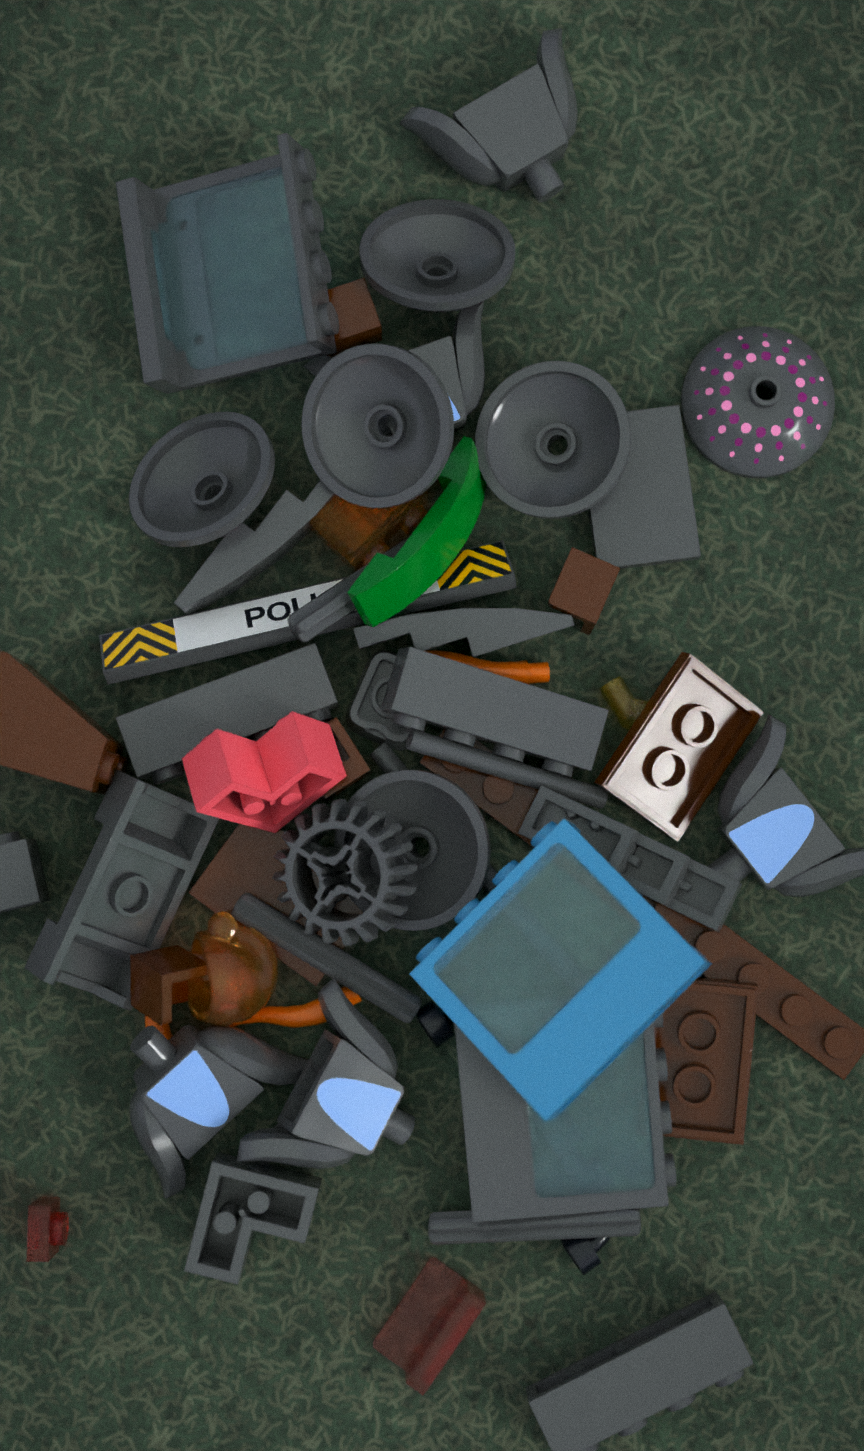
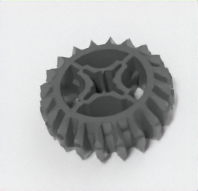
(308, 853)

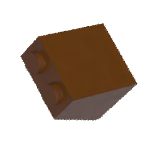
(51, 734)

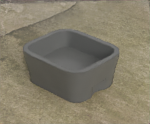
(364, 709)

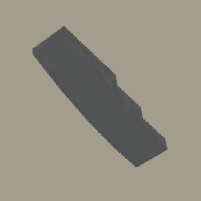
(248, 552)
(482, 627)
(643, 862)

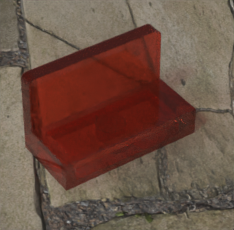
(429, 1323)

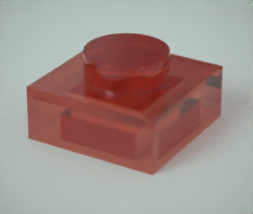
(45, 1229)

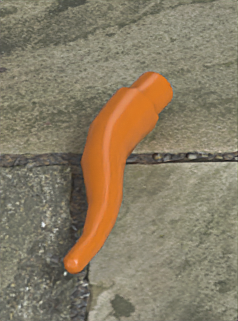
(518, 670)
(297, 1015)

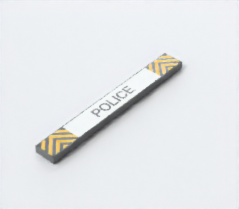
(264, 621)

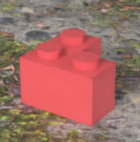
(264, 779)

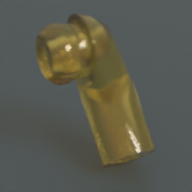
(622, 702)

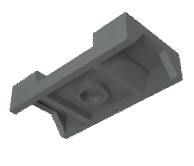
(124, 891)

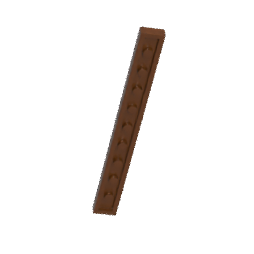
(781, 998)

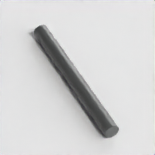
(505, 768)

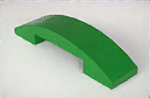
(394, 583)

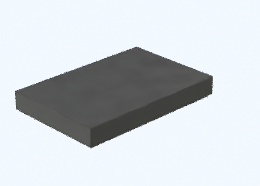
(652, 506)

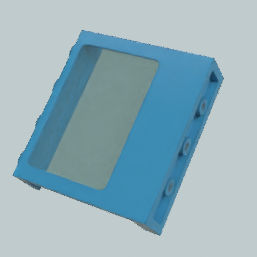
(557, 969)

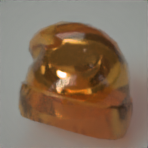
(239, 970)

